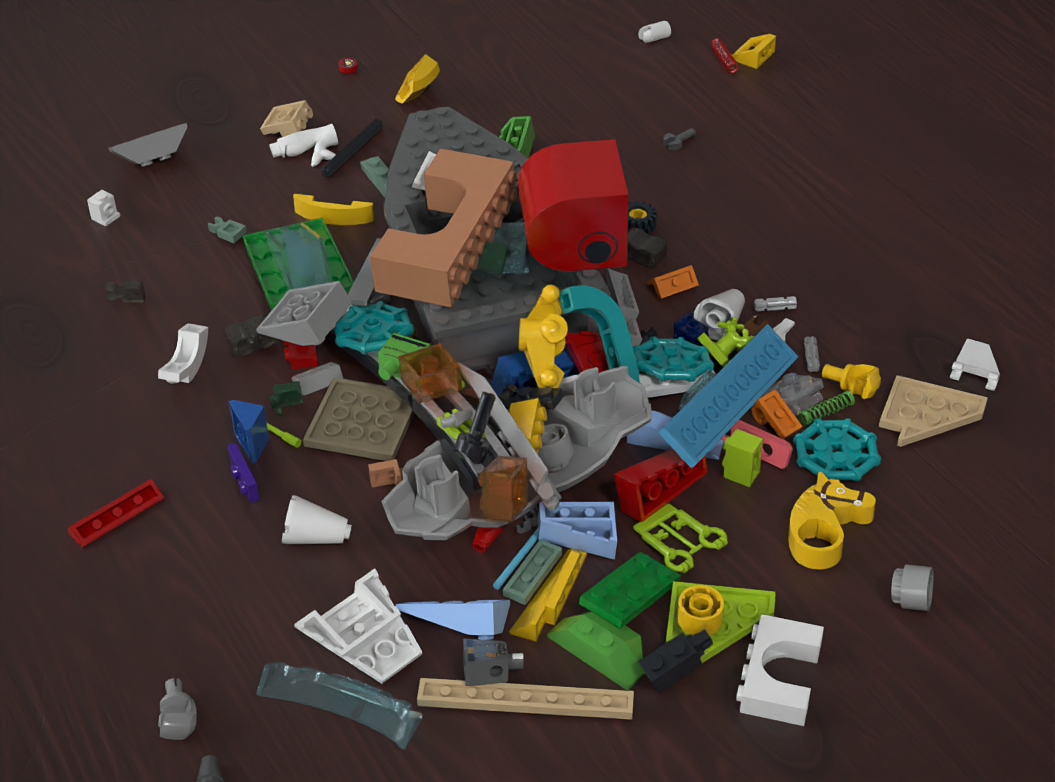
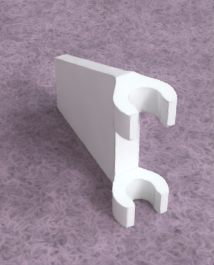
(977, 360)

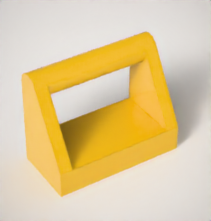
(763, 49)

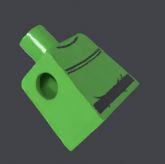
(394, 347)

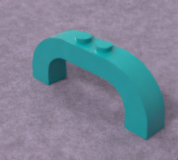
(610, 322)

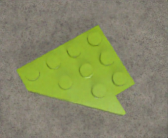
(740, 613)

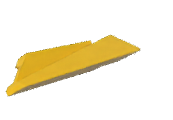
(550, 598)

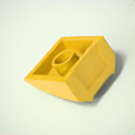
(418, 79)

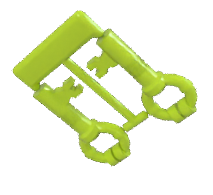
(683, 519)

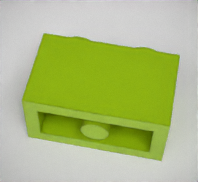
(742, 457)

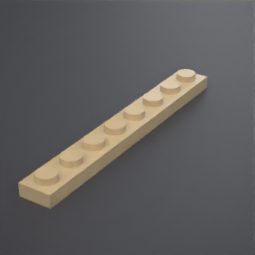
(526, 698)

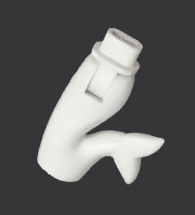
(301, 141)

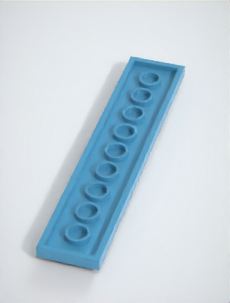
(728, 396)

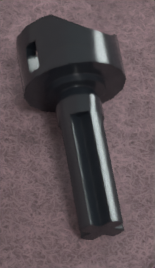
(472, 443)

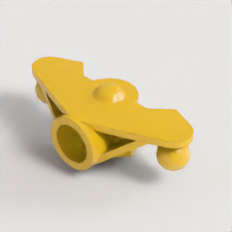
(543, 338)

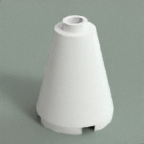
(719, 309)
(313, 524)

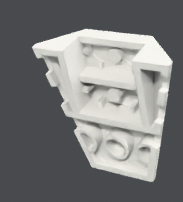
(365, 630)

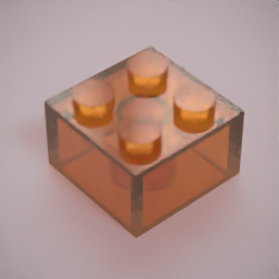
(430, 373)
(504, 488)

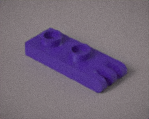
(241, 471)

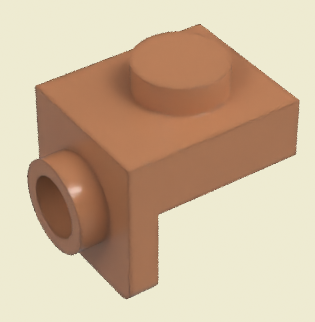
(385, 473)

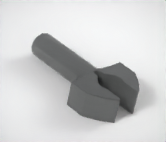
(675, 142)

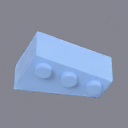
(580, 527)

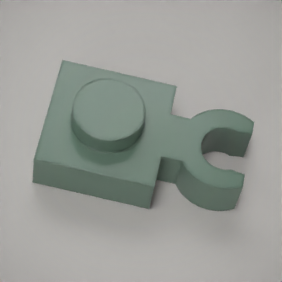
(227, 230)

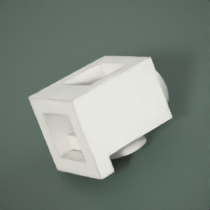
(103, 208)

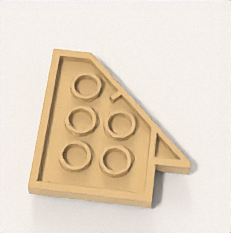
(928, 409)

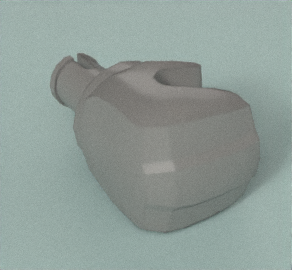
(177, 712)

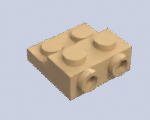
(287, 118)

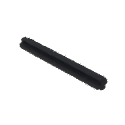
(351, 148)

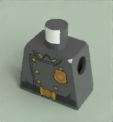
(488, 662)

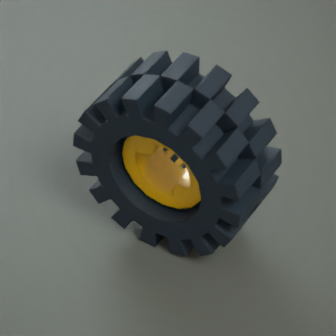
(642, 216)

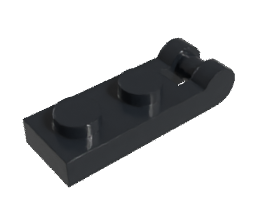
(547, 396)

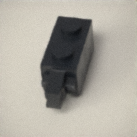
(675, 659)

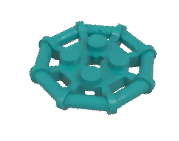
(372, 326)
(672, 359)
(825, 460)

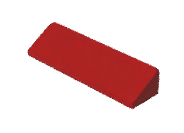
(115, 513)

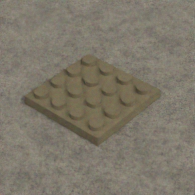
(359, 420)

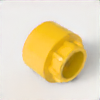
(700, 609)

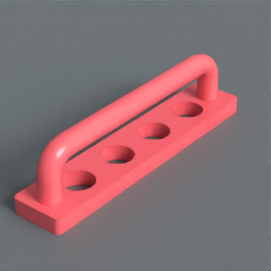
(781, 448)

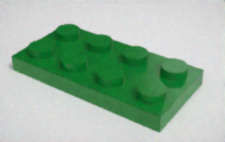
(629, 590)

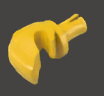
(855, 378)

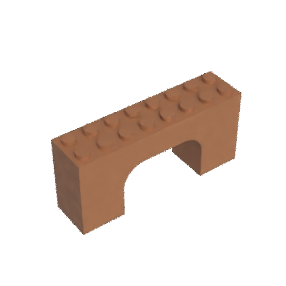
(439, 264)

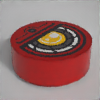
(347, 65)

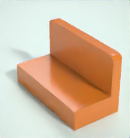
(674, 282)

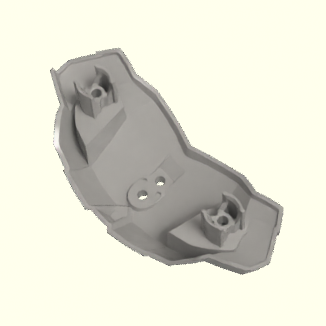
(596, 409)

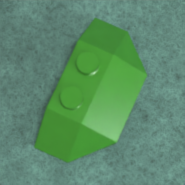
(602, 646)

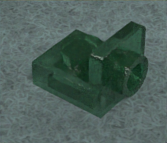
(285, 395)

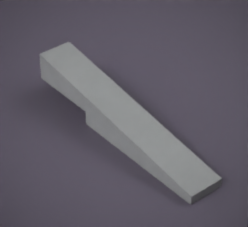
(363, 287)
(623, 296)

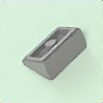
(318, 377)

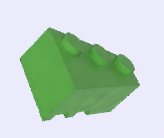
(519, 133)

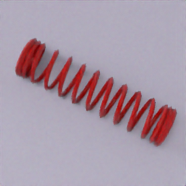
(726, 57)

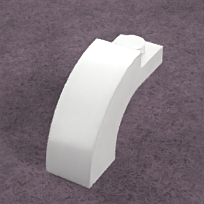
(187, 356)

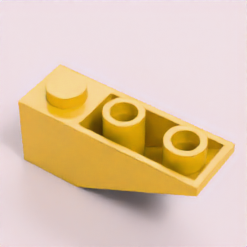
(530, 420)

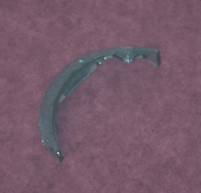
(341, 696)

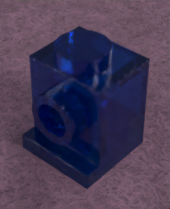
(689, 329)

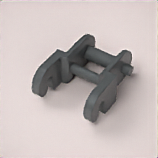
(530, 522)

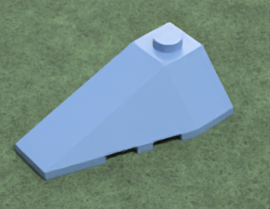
(649, 436)
(472, 618)

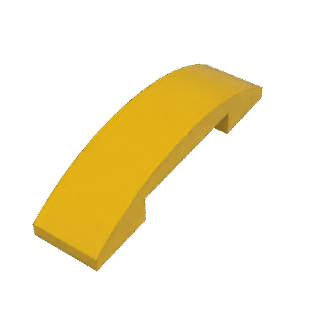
(332, 213)

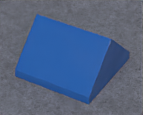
(250, 427)

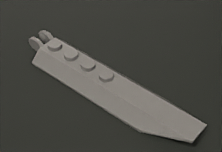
(519, 445)

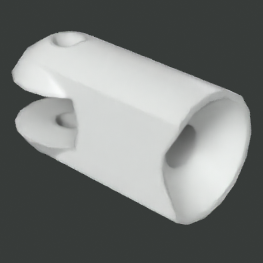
(655, 31)

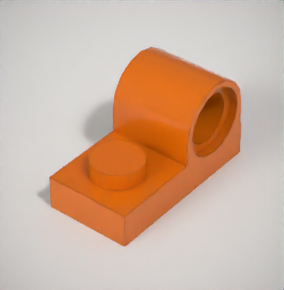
(774, 410)

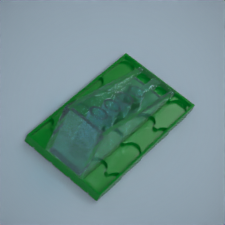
(295, 258)

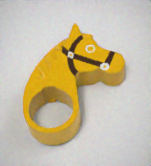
(820, 514)

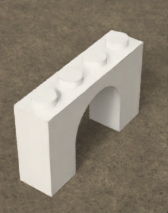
(763, 694)

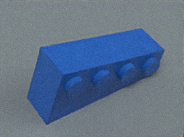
(516, 370)

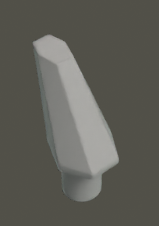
(456, 419)

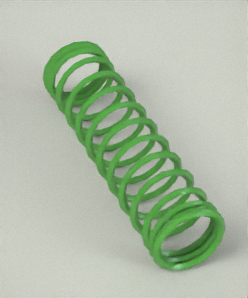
(825, 413)

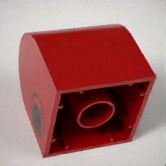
(575, 206)

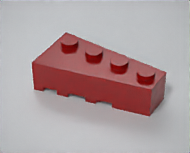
(654, 483)

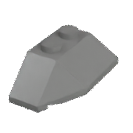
(151, 146)

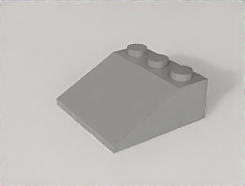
(306, 314)

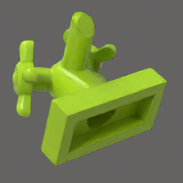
(729, 342)

